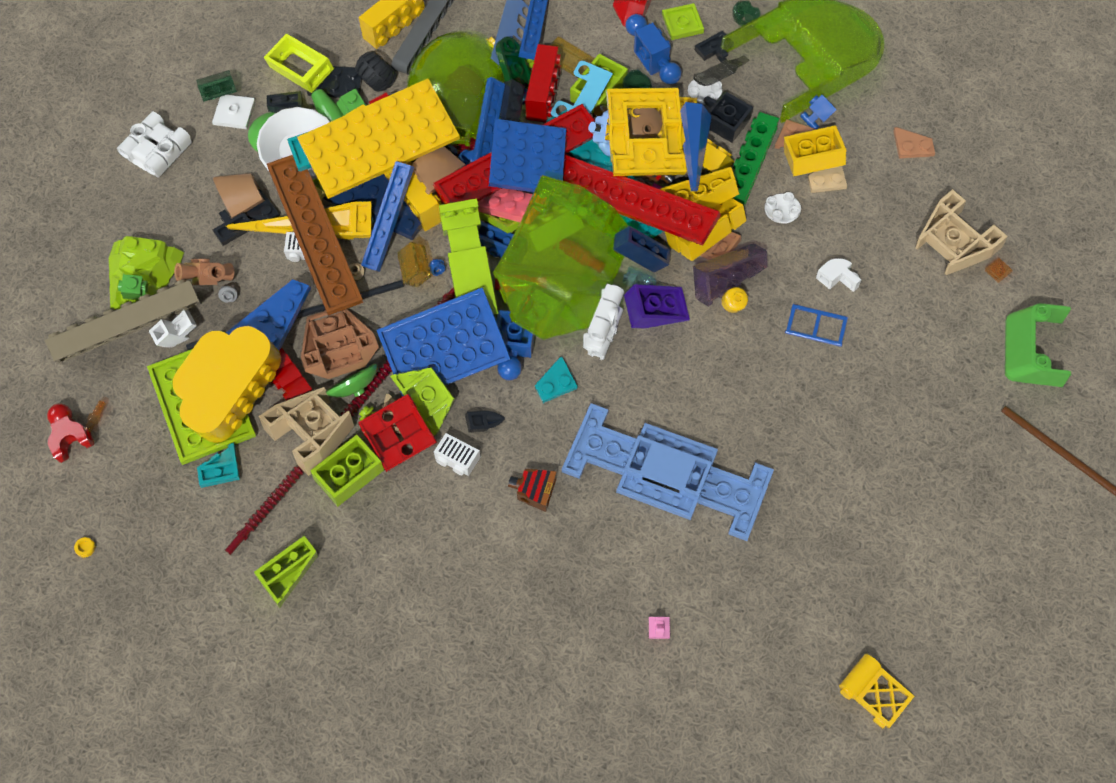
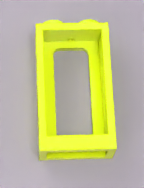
(290, 45)

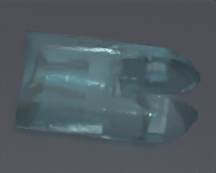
(636, 277)

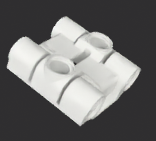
(153, 157)
(604, 322)

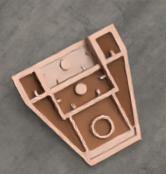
(336, 344)

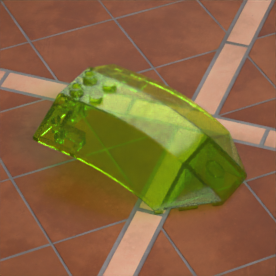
(559, 259)

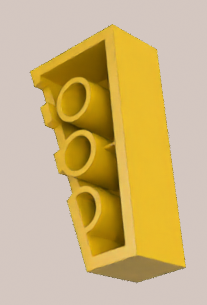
(712, 189)

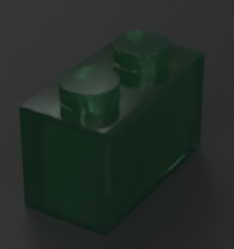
(216, 85)

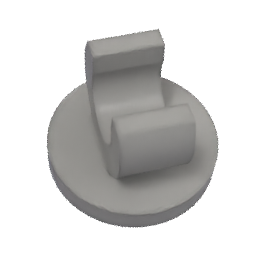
(227, 293)

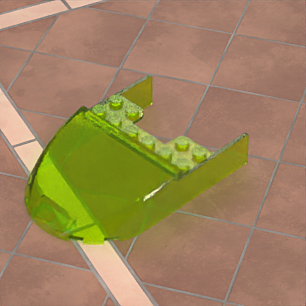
(830, 36)

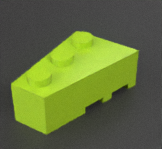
(286, 570)

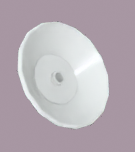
(287, 123)

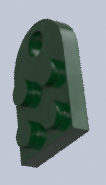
(510, 62)

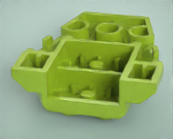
(142, 258)

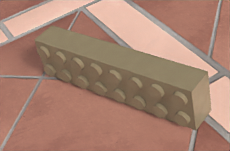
(122, 322)

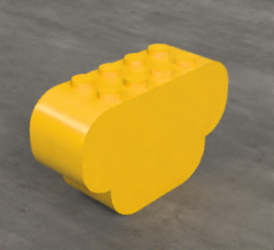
(224, 380)

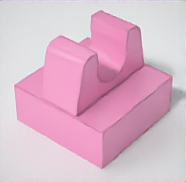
(659, 628)

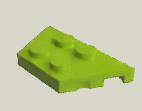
(428, 394)

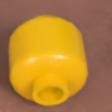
(734, 300)

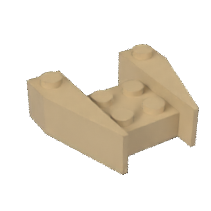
(957, 239)
(313, 422)

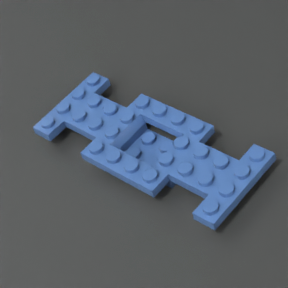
(671, 462)

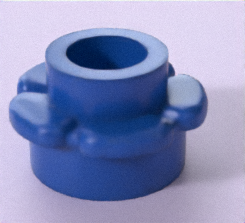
(437, 265)

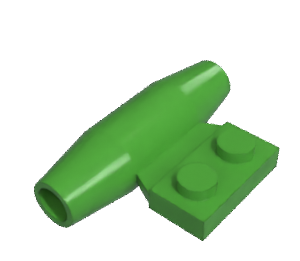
(332, 110)

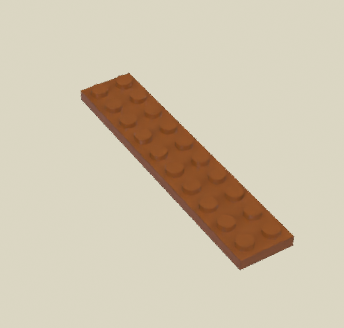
(315, 236)

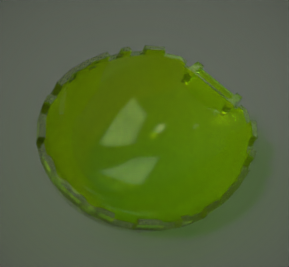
(458, 71)

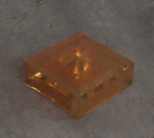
(998, 270)

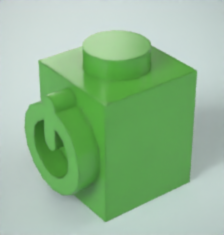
(132, 287)

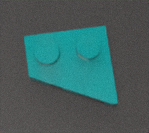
(219, 469)

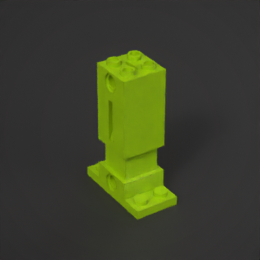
(467, 258)

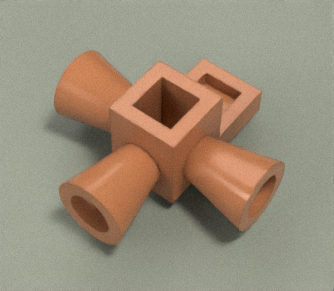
(204, 272)

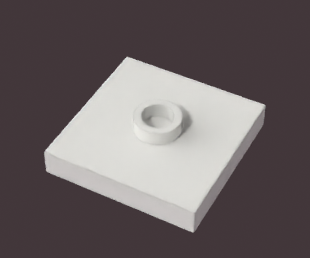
(234, 111)

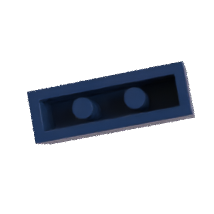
(641, 249)

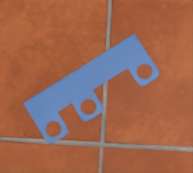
(509, 24)

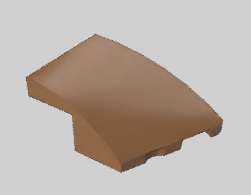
(435, 167)
(238, 192)

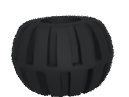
(375, 71)

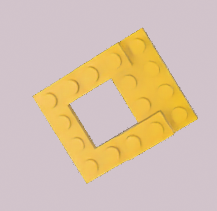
(649, 155)

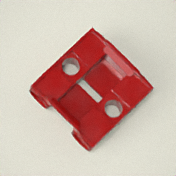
(384, 438)

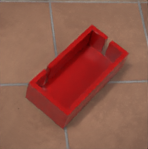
(543, 83)

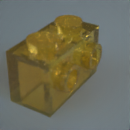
(414, 264)

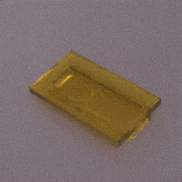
(571, 56)

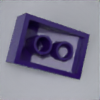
(655, 305)

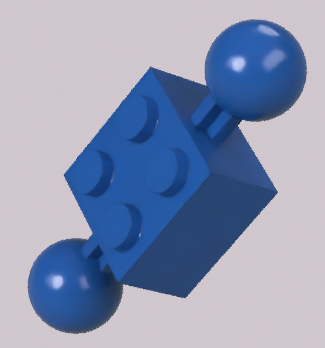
(652, 49)
(518, 343)

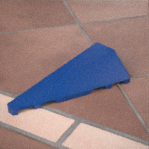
(696, 127)

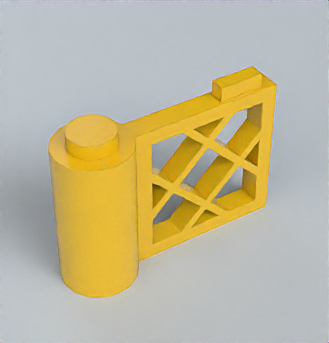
(861, 680)

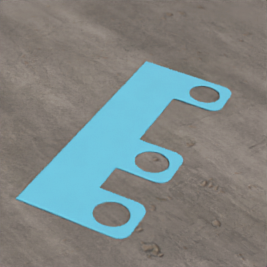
(596, 82)

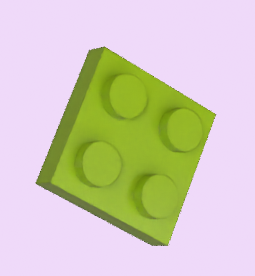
(682, 21)

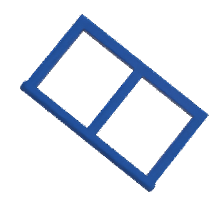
(819, 313)

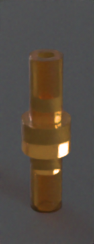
(94, 418)

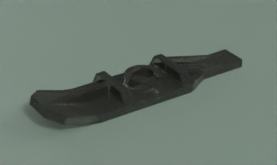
(714, 73)

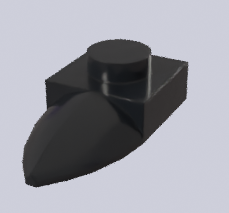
(482, 420)

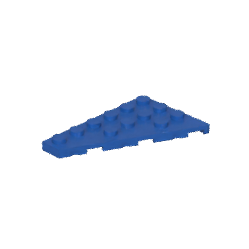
(277, 313)

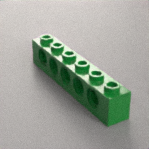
(761, 136)

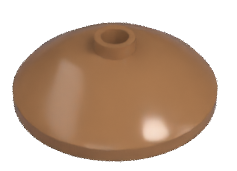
(648, 117)

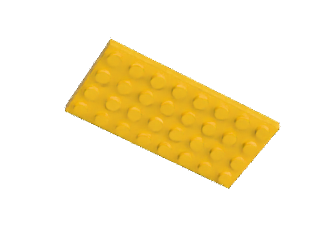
(376, 137)

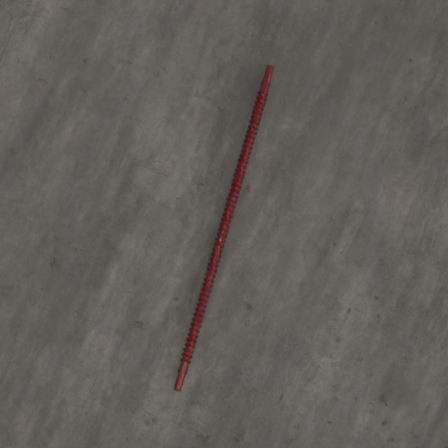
(243, 534)

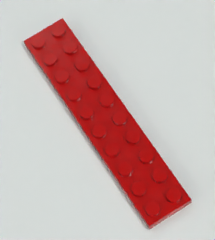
(473, 179)
(643, 201)

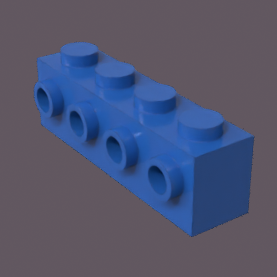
(494, 239)

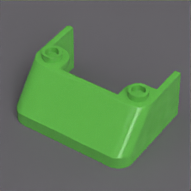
(1021, 359)

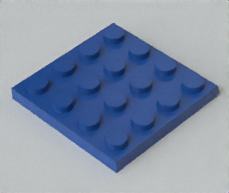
(524, 154)

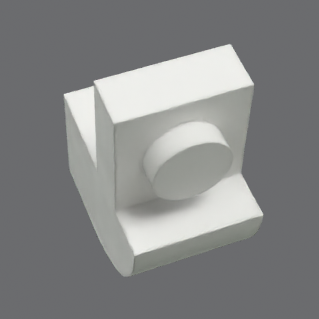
(836, 271)
(173, 333)

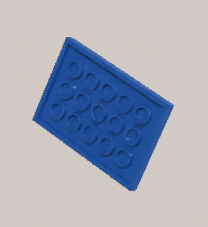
(450, 338)

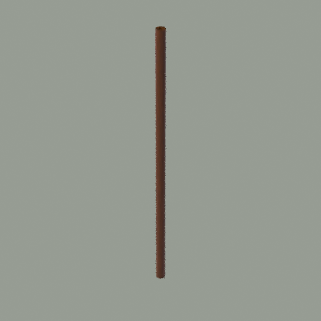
(1060, 450)

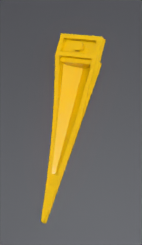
(347, 220)

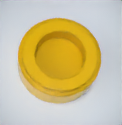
(84, 547)

